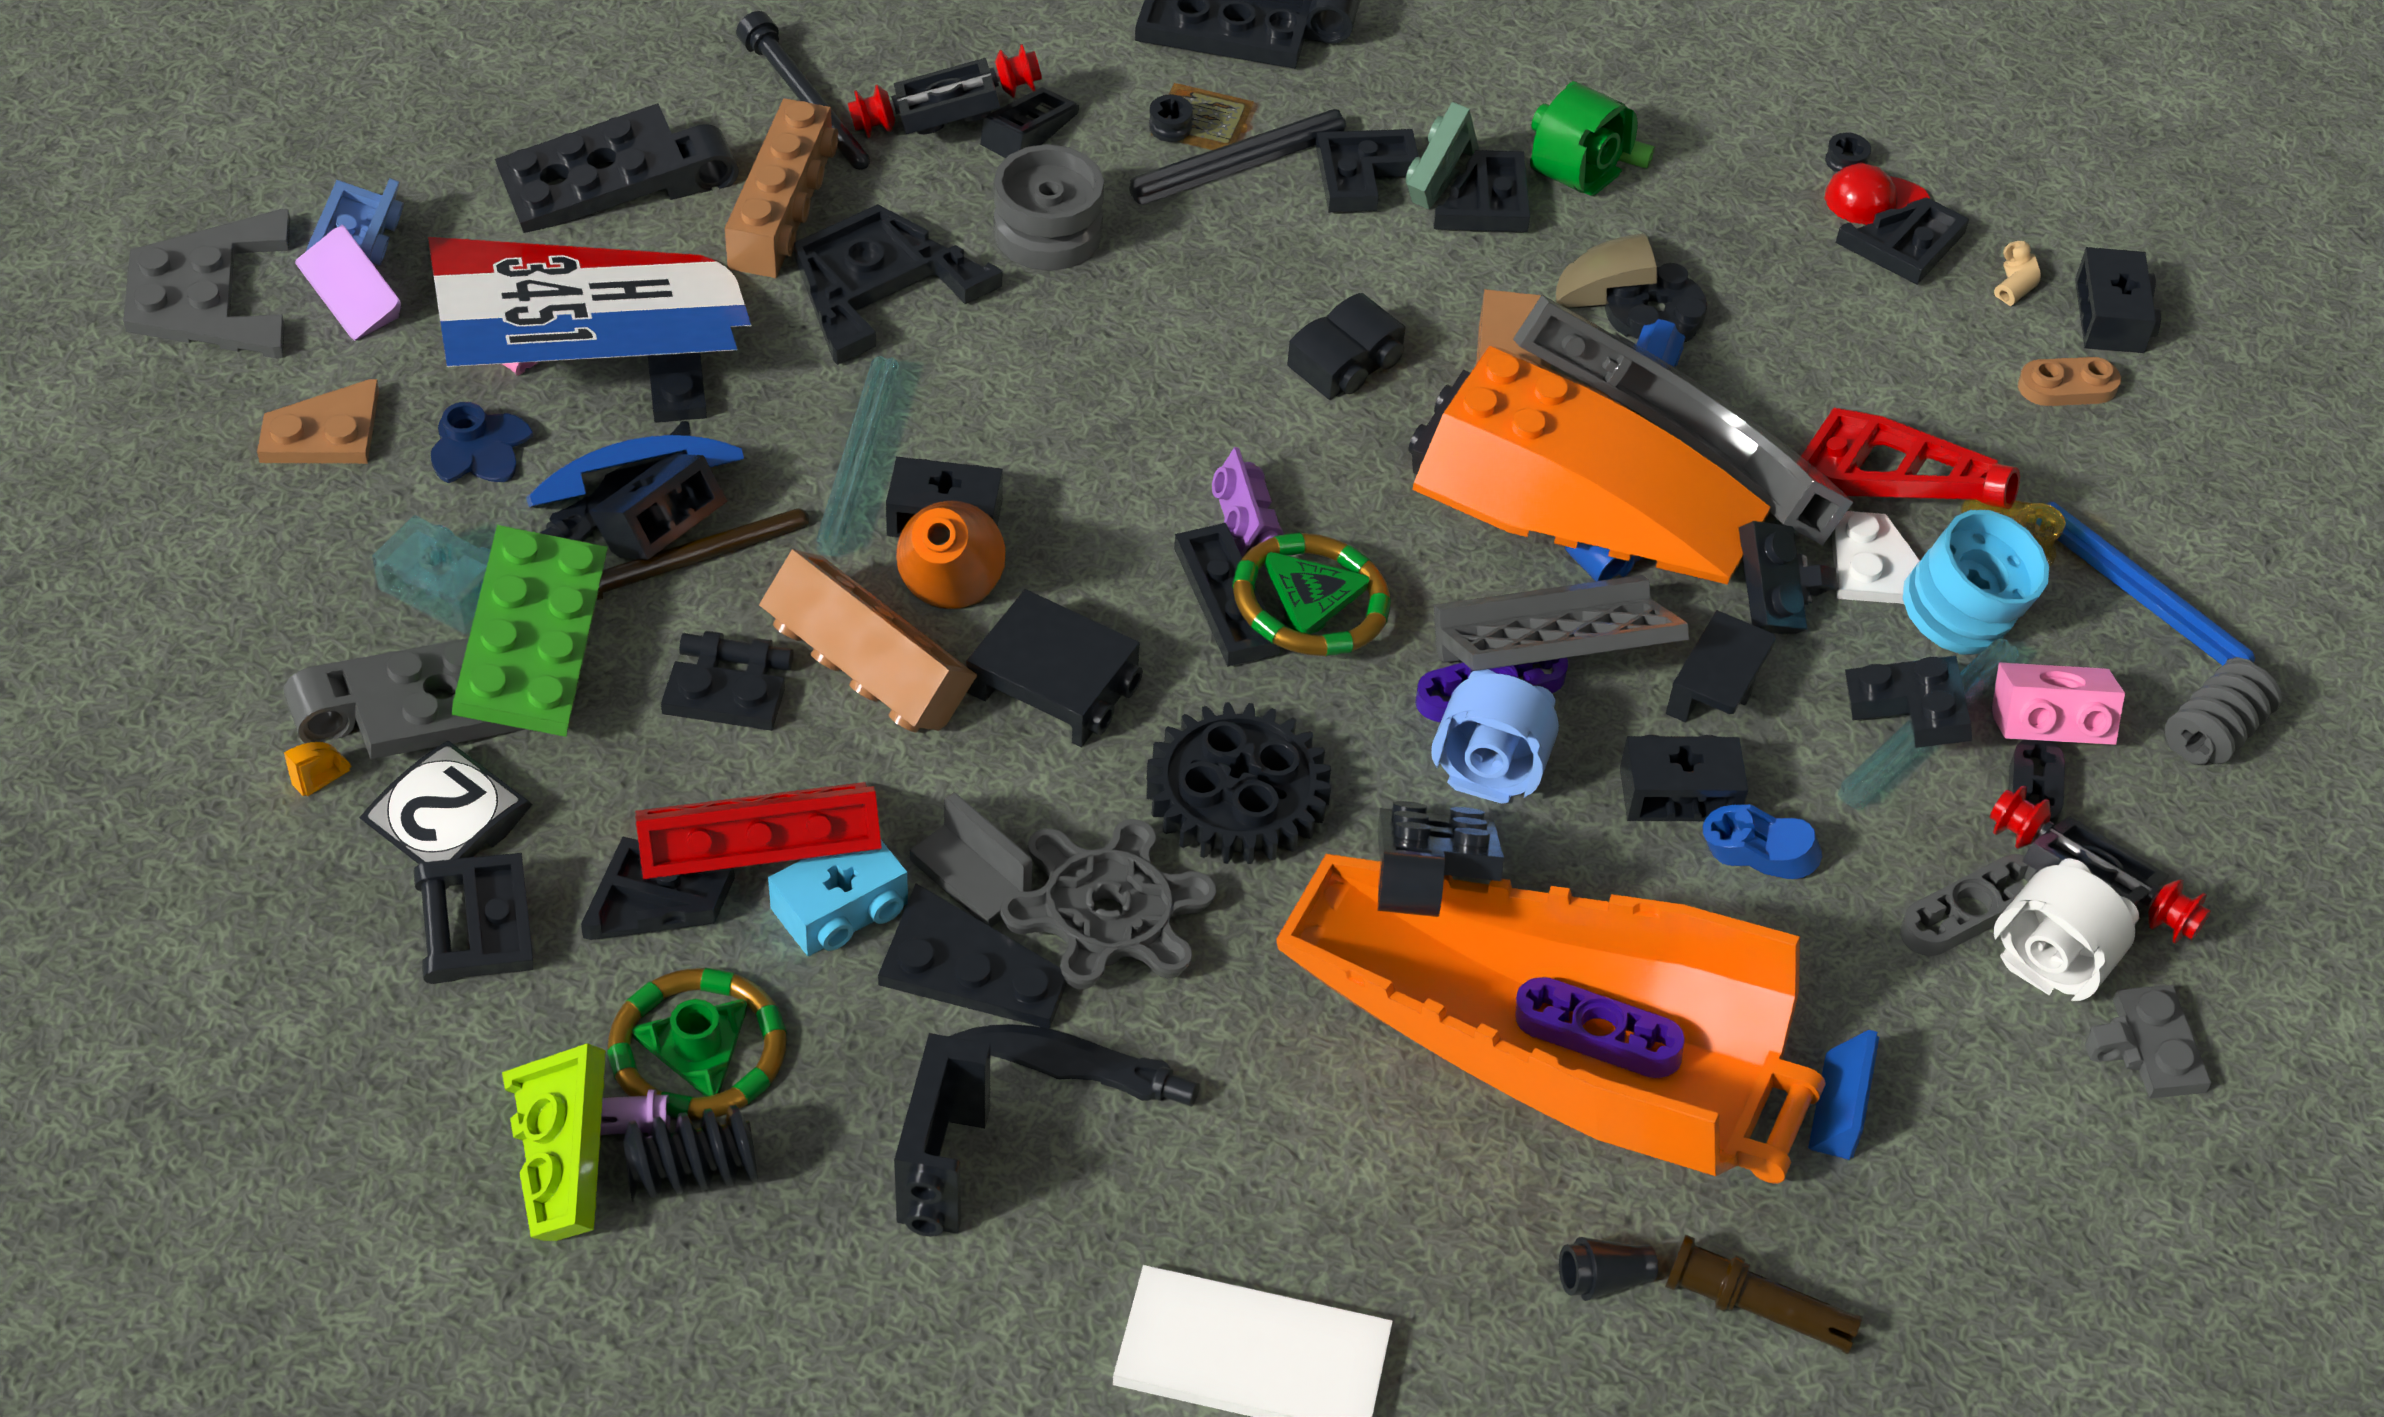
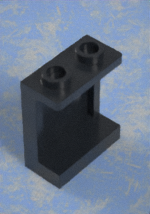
(1057, 664)
(951, 1089)

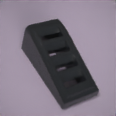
(1010, 130)

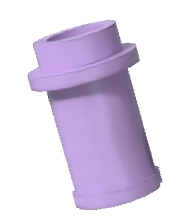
(642, 1109)

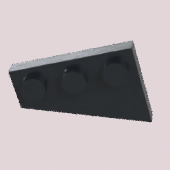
(968, 964)

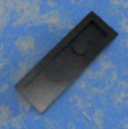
(1210, 565)

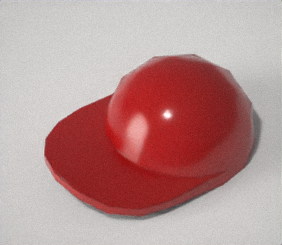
(1865, 190)

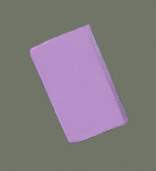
(349, 284)

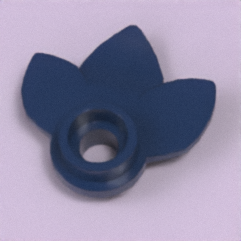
(479, 448)

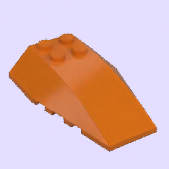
(1579, 466)

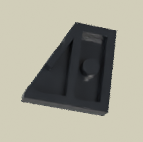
(1488, 195)
(1907, 238)

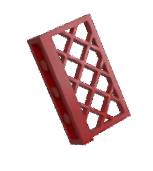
(757, 830)

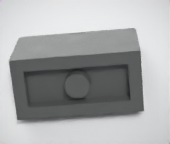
(973, 861)

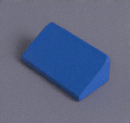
(1845, 1098)

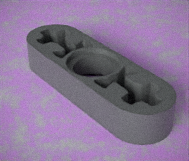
(1960, 925)

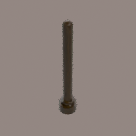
(702, 549)

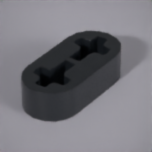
(2050, 783)

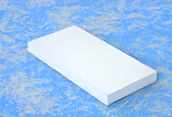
(1249, 1349)

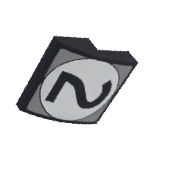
(445, 807)

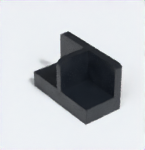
(1720, 667)

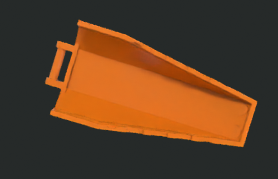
(1458, 980)

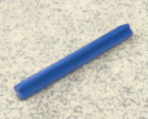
(2149, 591)

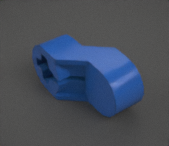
(1769, 844)

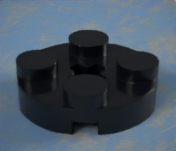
(1683, 301)

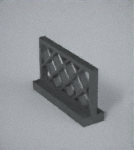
(1554, 623)

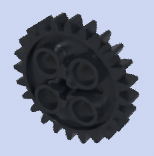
(1238, 783)

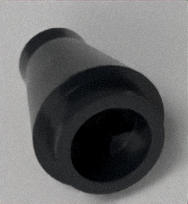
(1603, 1267)

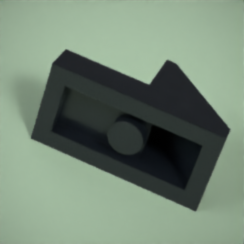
(677, 387)

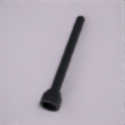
(760, 35)

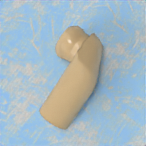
(2021, 272)

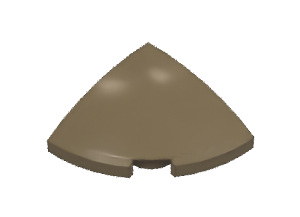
(1604, 266)

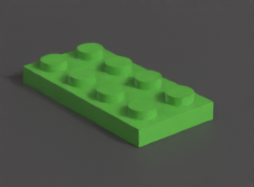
(530, 631)

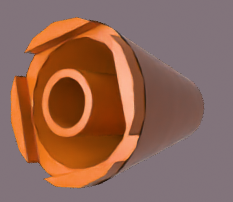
(960, 569)

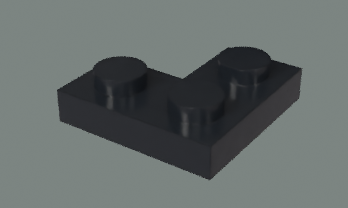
(1355, 158)
(1923, 688)

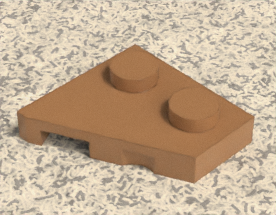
(322, 428)

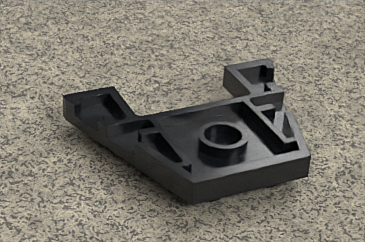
(871, 259)

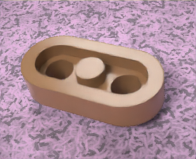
(2069, 381)

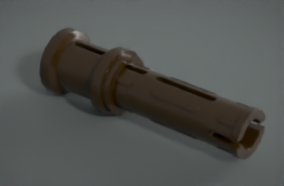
(1733, 1285)

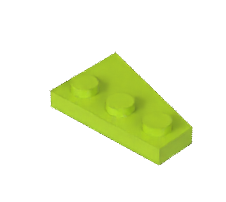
(560, 1134)

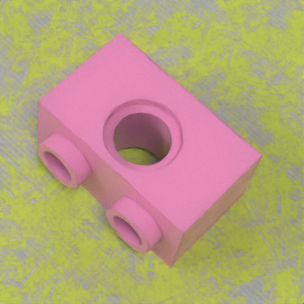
(2057, 703)

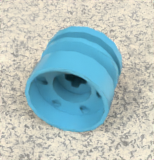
(1975, 581)

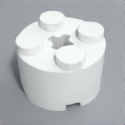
(2066, 930)

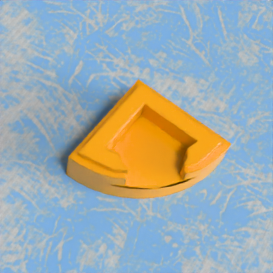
(314, 766)

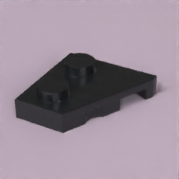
(637, 905)

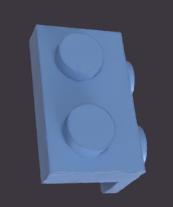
(363, 215)

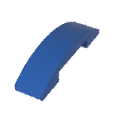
(568, 480)

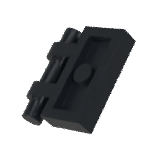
(724, 694)

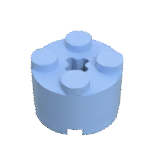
(1496, 736)

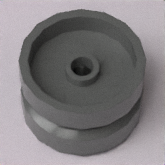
(1048, 207)

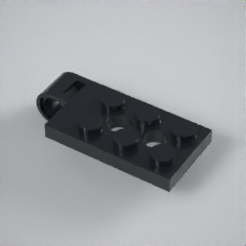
(1269, 34)
(644, 162)
(1424, 847)

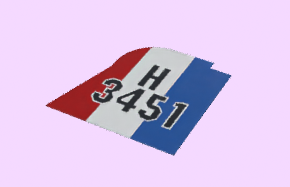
(578, 302)

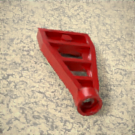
(1851, 435)

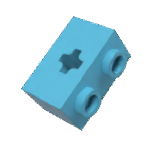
(837, 894)

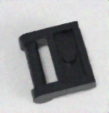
(494, 914)

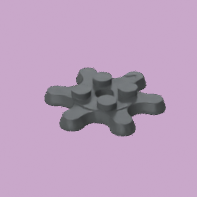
(1116, 873)

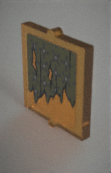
(1215, 117)

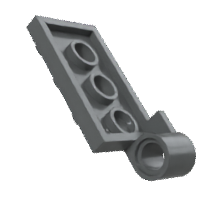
(387, 699)

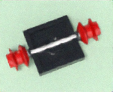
(946, 95)
(2113, 864)

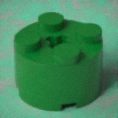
(1582, 138)

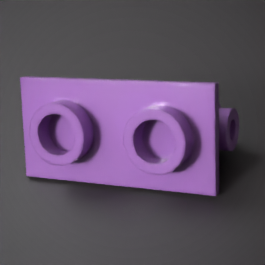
(1245, 502)

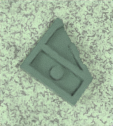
(1447, 140)

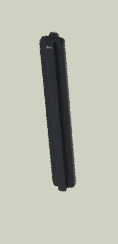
(1233, 157)

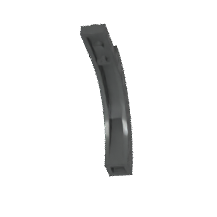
(1690, 412)

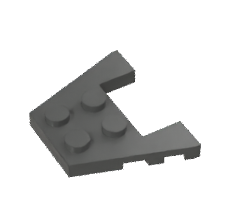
(185, 286)

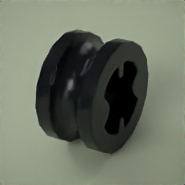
(1172, 107)
(1847, 143)

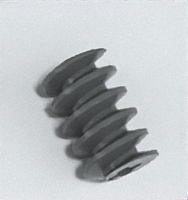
(2223, 713)

